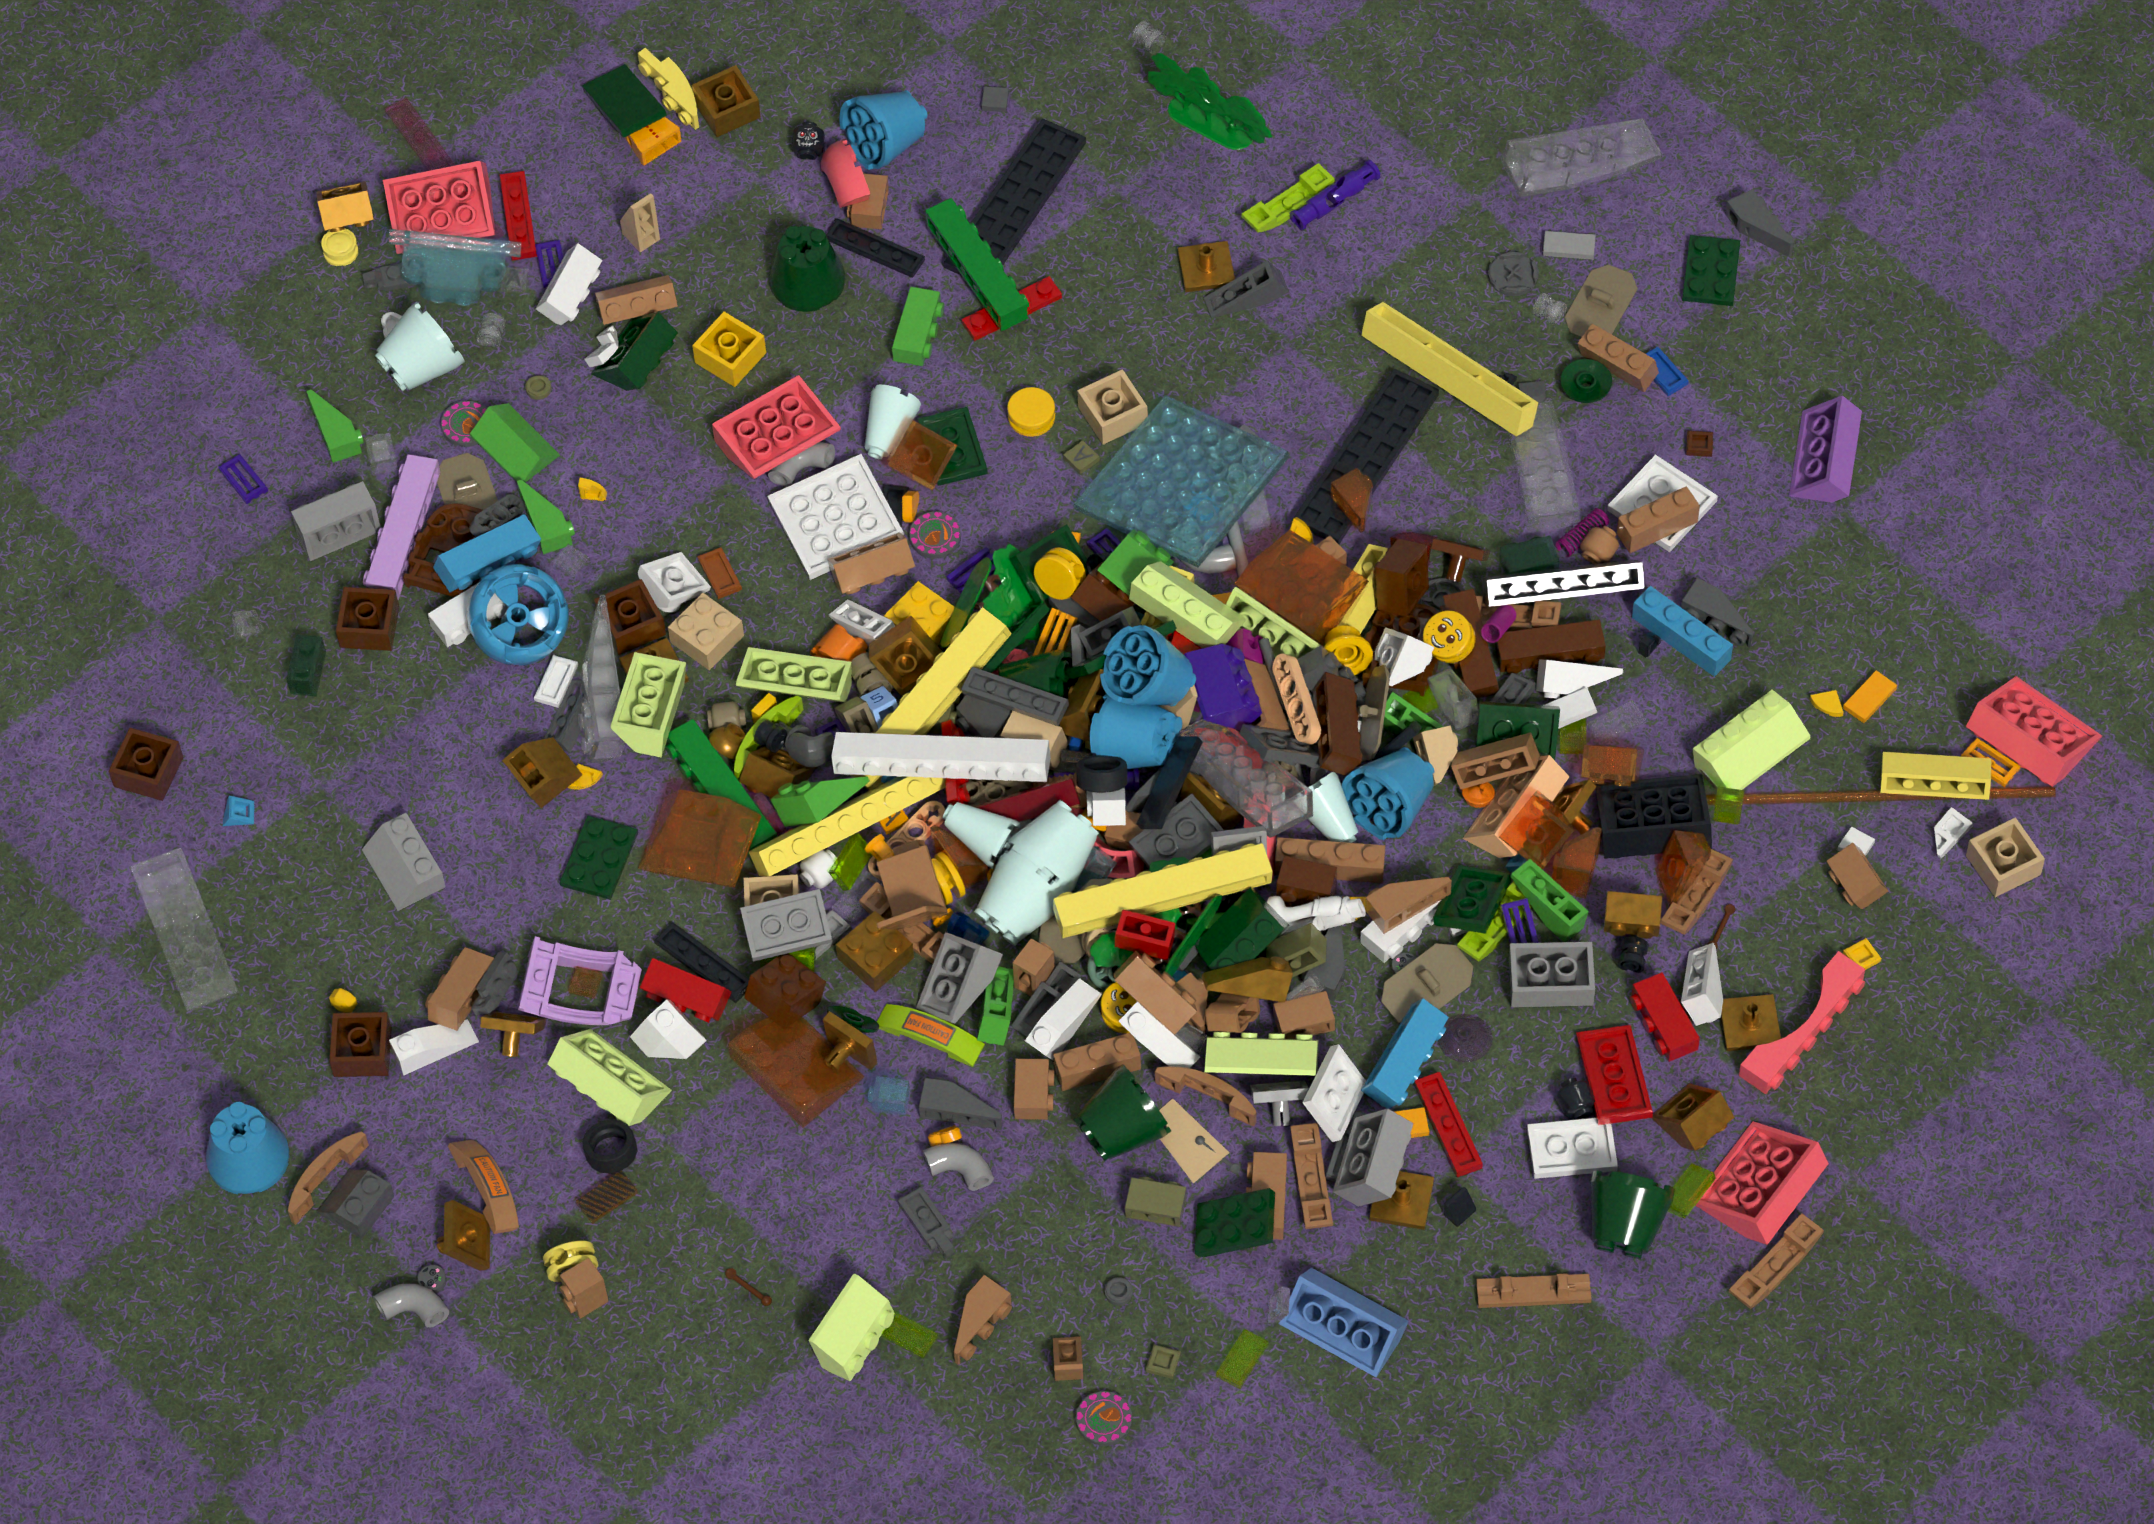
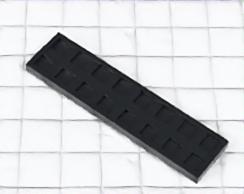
(1025, 188)
(1370, 448)

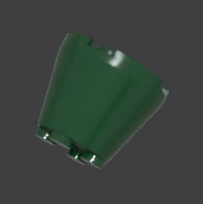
(806, 270)
(1042, 672)
(1120, 1116)
(1627, 1211)

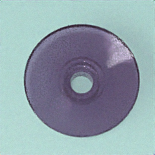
(1466, 1048)

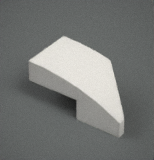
(609, 344)
(1950, 831)

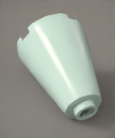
(888, 419)
(1332, 810)
(980, 830)

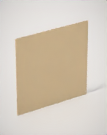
(1181, 1142)

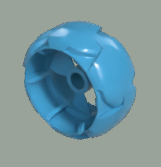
(551, 619)

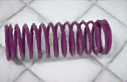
(1564, 542)
(1498, 624)

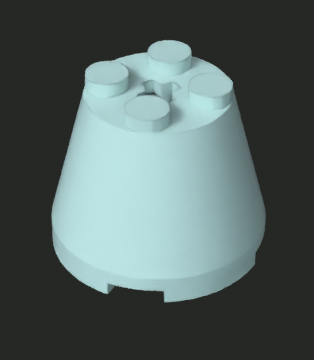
(417, 350)
(1056, 844)
(1017, 898)

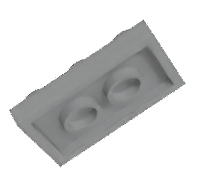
(786, 925)

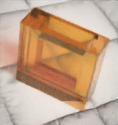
(585, 982)

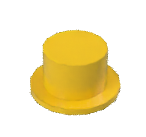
(1349, 648)

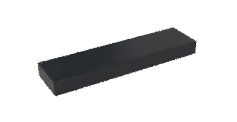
(875, 248)
(1169, 782)
(702, 961)

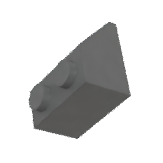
(981, 717)
(357, 1201)

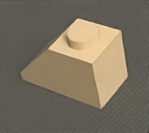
(1438, 749)

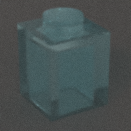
(889, 1095)

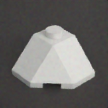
(1402, 655)
(668, 1034)

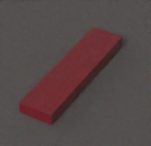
(1034, 801)

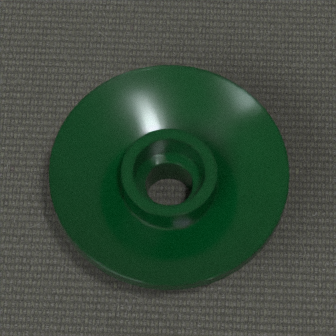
(1588, 372)
(855, 1019)

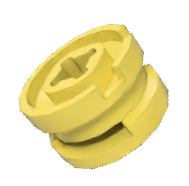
(339, 247)

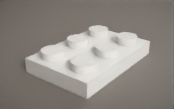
(1335, 1093)
(1571, 1148)

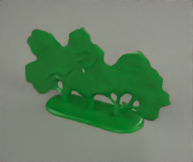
(1202, 108)

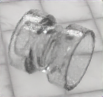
(1146, 35)
(1553, 309)
(491, 328)

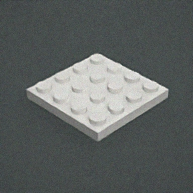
(833, 514)

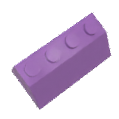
(1826, 451)

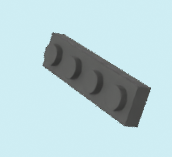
(1015, 696)

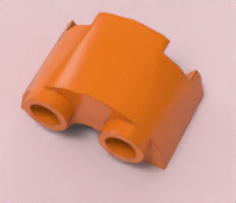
(839, 645)

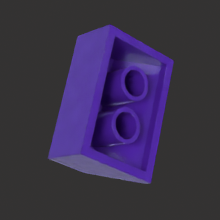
(1224, 686)

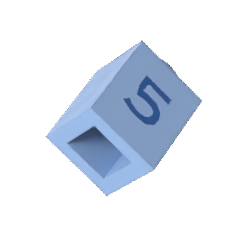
(880, 704)

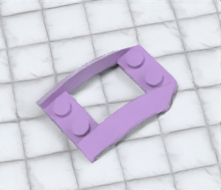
(540, 975)

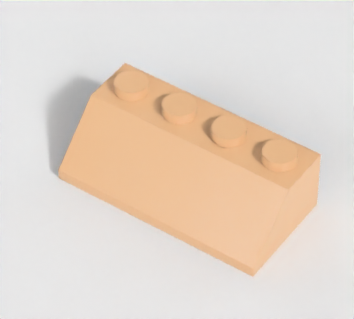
(1509, 800)

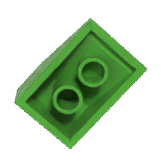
(1131, 558)
(813, 801)

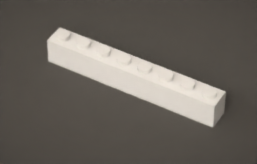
(941, 757)

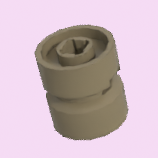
(867, 675)

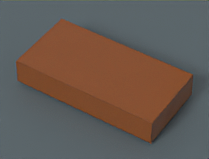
(719, 573)

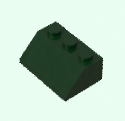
(638, 351)
(1241, 932)

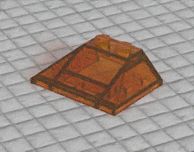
(700, 838)

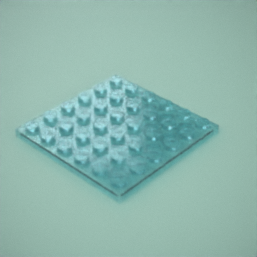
(1182, 480)

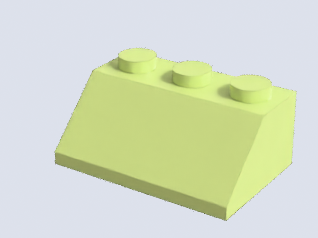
(851, 1328)

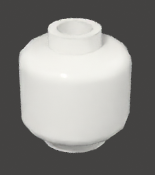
(816, 869)

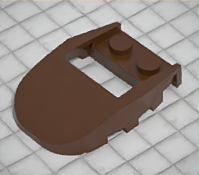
(444, 531)
(1410, 625)

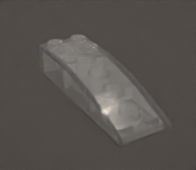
(1578, 156)
(1544, 473)
(599, 691)
(1253, 787)
(184, 929)

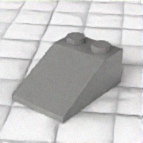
(957, 977)

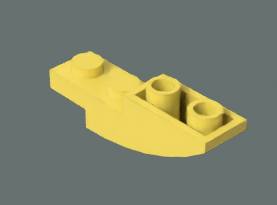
(673, 84)

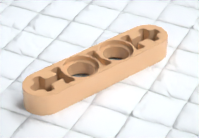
(1306, 725)
(902, 837)

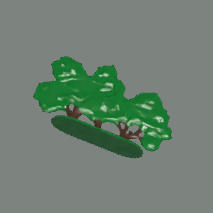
(1004, 601)
(1108, 955)

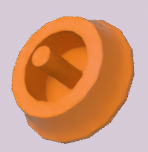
(1479, 795)

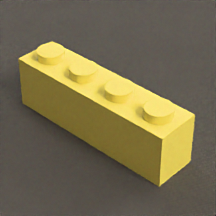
(1366, 603)
(1936, 775)

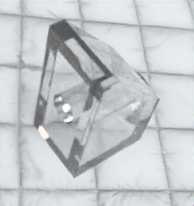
(1454, 699)

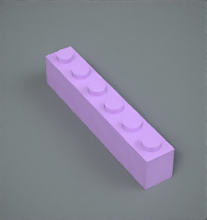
(402, 523)

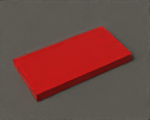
(1614, 1074)

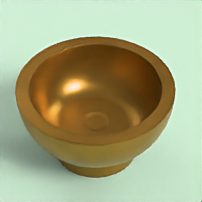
(727, 740)

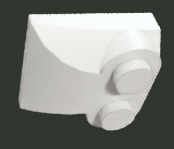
(672, 581)

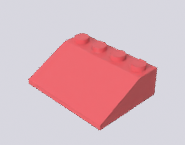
(442, 201)
(774, 428)
(2032, 731)
(1763, 1181)

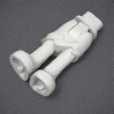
(1324, 912)

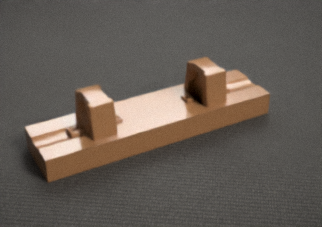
(1533, 1290)

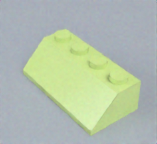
(1191, 608)
(1267, 624)
(796, 674)
(649, 703)
(1751, 743)
(1262, 1055)
(607, 1076)

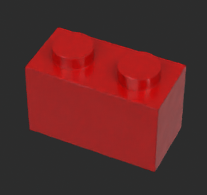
(1145, 934)

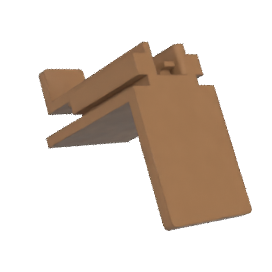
(911, 887)

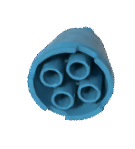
(882, 126)
(1145, 668)
(1134, 733)
(1394, 783)
(245, 1150)

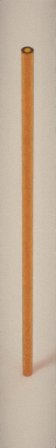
(1868, 796)

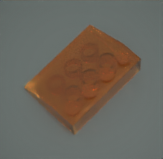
(1302, 585)
(792, 1067)

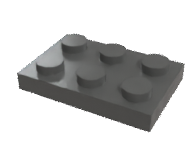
(1280, 746)
(1183, 834)

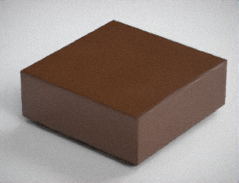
(1699, 443)

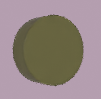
(538, 387)

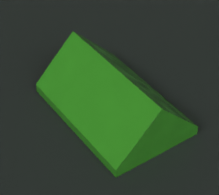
(512, 442)

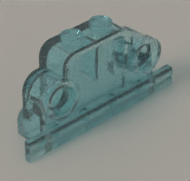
(451, 265)

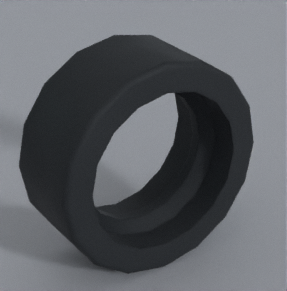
(1101, 773)
(614, 1162)

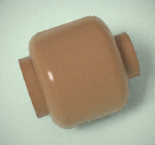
(1599, 545)

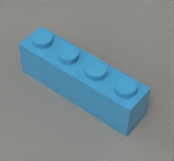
(486, 553)
(1682, 631)
(1405, 1054)

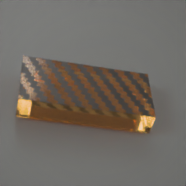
(606, 1197)

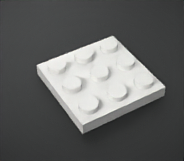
(1656, 481)

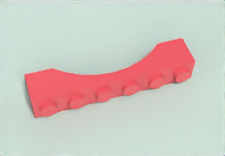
(1769, 1061)

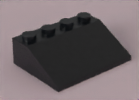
(1644, 815)

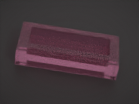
(769, 813)

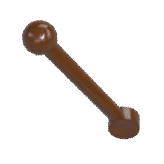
(1729, 910)
(765, 1299)

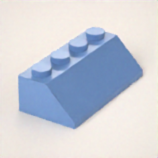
(1343, 1321)

